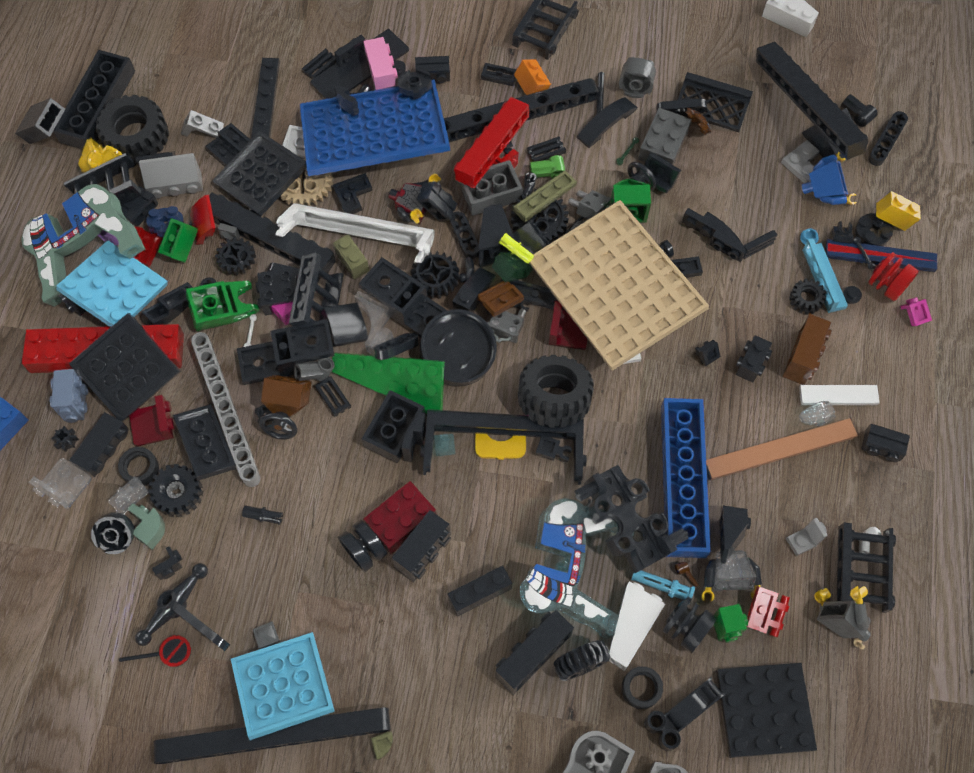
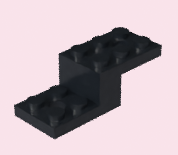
(403, 296)
(285, 350)

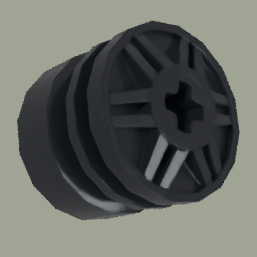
(689, 624)

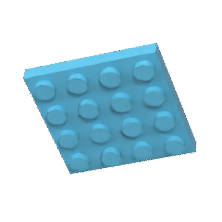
(111, 285)
(281, 686)

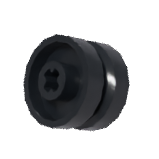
(364, 544)

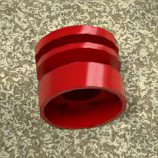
(893, 276)

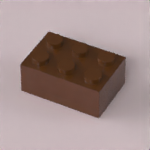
(808, 349)

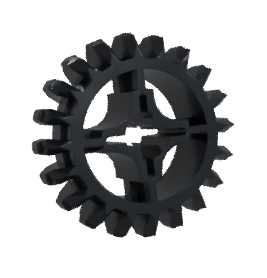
(443, 268)
(581, 660)

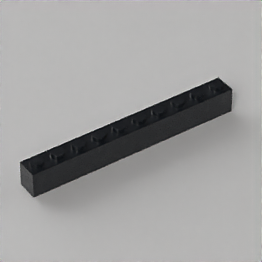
(812, 101)

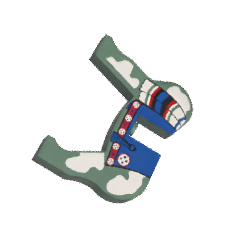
(89, 213)

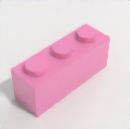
(380, 63)

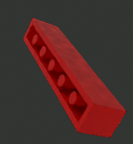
(491, 142)

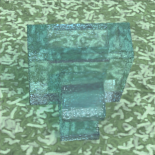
(444, 444)

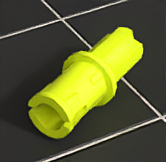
(516, 248)

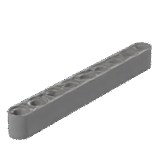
(227, 416)

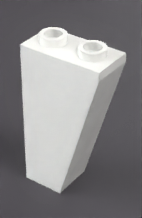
(634, 621)

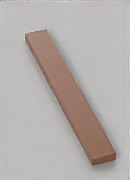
(780, 449)

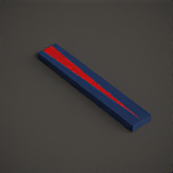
(850, 252)

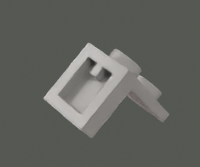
(202, 123)
(808, 537)

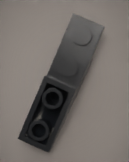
(721, 236)

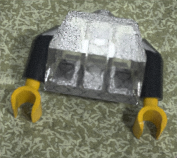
(735, 574)

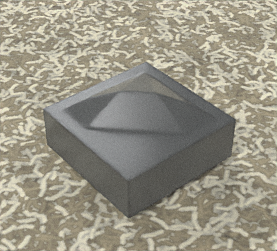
(228, 232)
(266, 635)

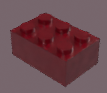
(398, 516)

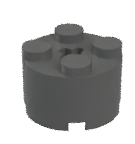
(637, 77)

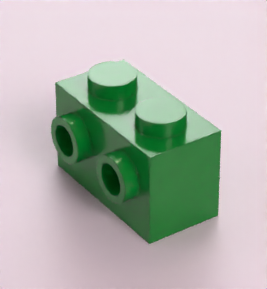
(178, 240)
(730, 623)

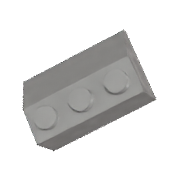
(171, 175)

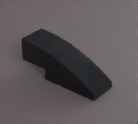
(167, 307)

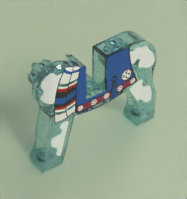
(564, 533)

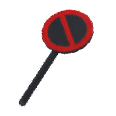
(172, 652)

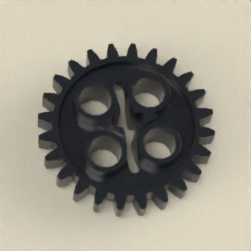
(553, 226)

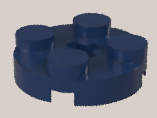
(157, 217)

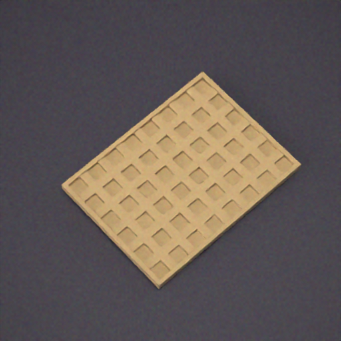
(617, 284)

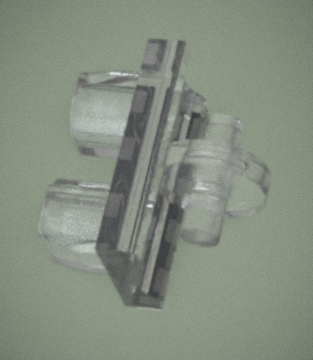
(128, 494)

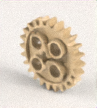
(320, 183)

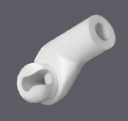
(864, 546)

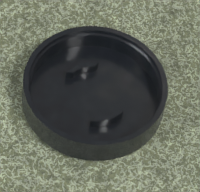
(463, 344)

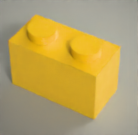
(898, 211)

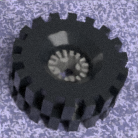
(170, 480)

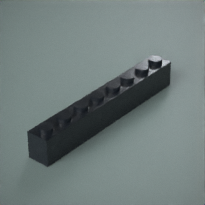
(263, 233)

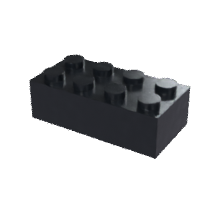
(533, 652)

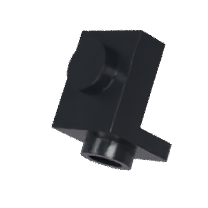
(170, 566)

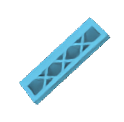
(823, 273)

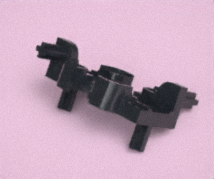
(654, 543)

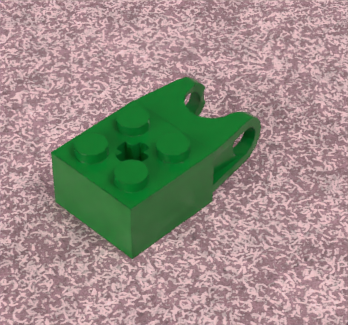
(224, 304)

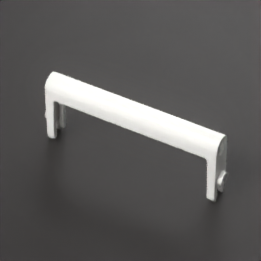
(357, 225)

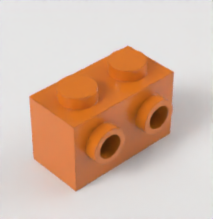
(531, 77)

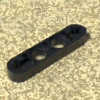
(888, 138)

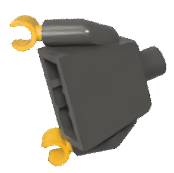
(845, 617)

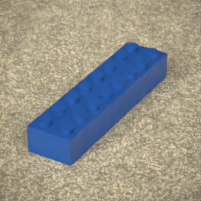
(685, 475)

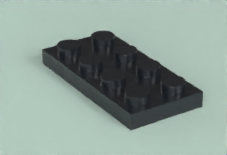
(204, 442)

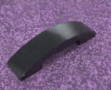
(604, 120)

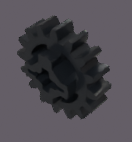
(227, 260)

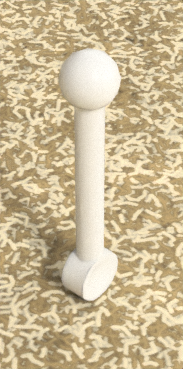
(253, 318)

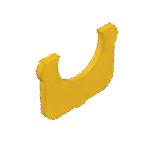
(492, 449)

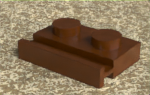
(500, 298)

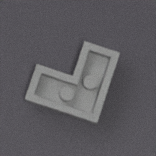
(799, 161)

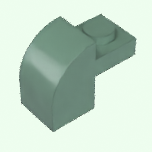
(151, 528)

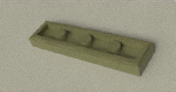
(544, 196)

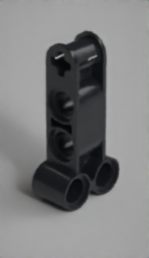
(683, 713)

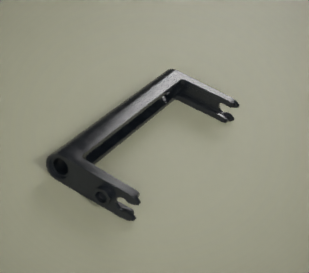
(500, 425)

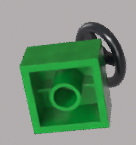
(635, 191)

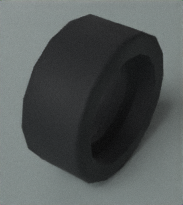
(133, 453)
(654, 676)

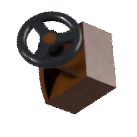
(284, 399)

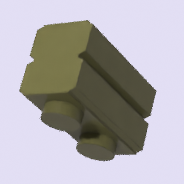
(351, 256)

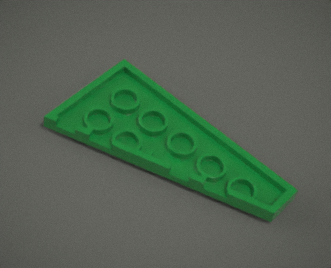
(412, 378)

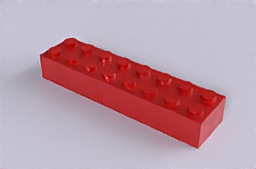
(56, 347)

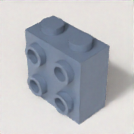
(68, 395)

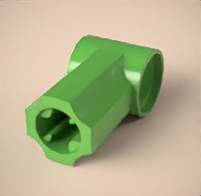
(550, 167)

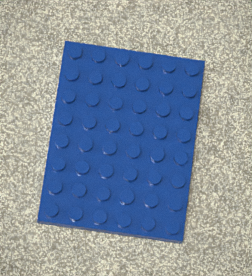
(383, 131)

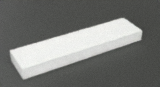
(839, 394)

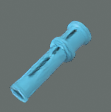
(674, 586)

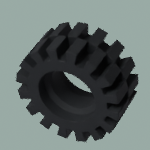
(812, 288)

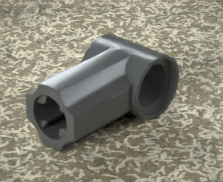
(314, 370)

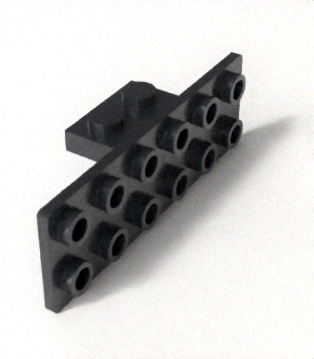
(352, 64)

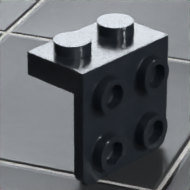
(275, 288)

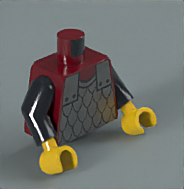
(405, 200)

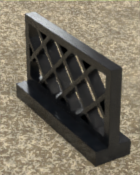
(718, 90)

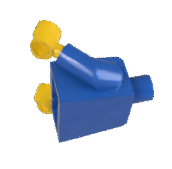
(828, 181)

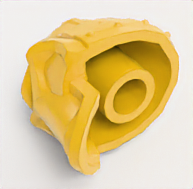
(95, 155)

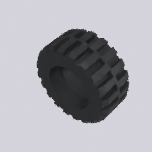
(129, 111)
(553, 408)

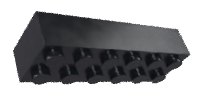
(101, 83)

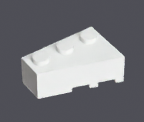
(791, 14)

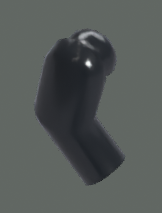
(529, 183)

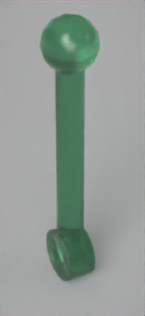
(619, 161)

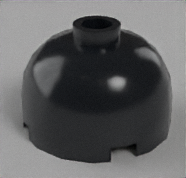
(113, 533)

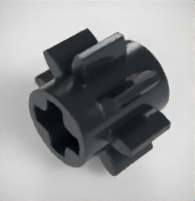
(65, 438)

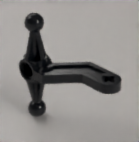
(173, 605)

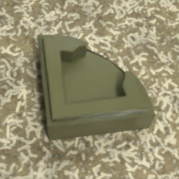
(382, 744)

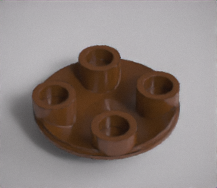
(699, 119)

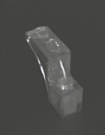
(379, 316)

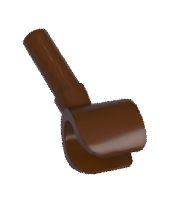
(682, 568)

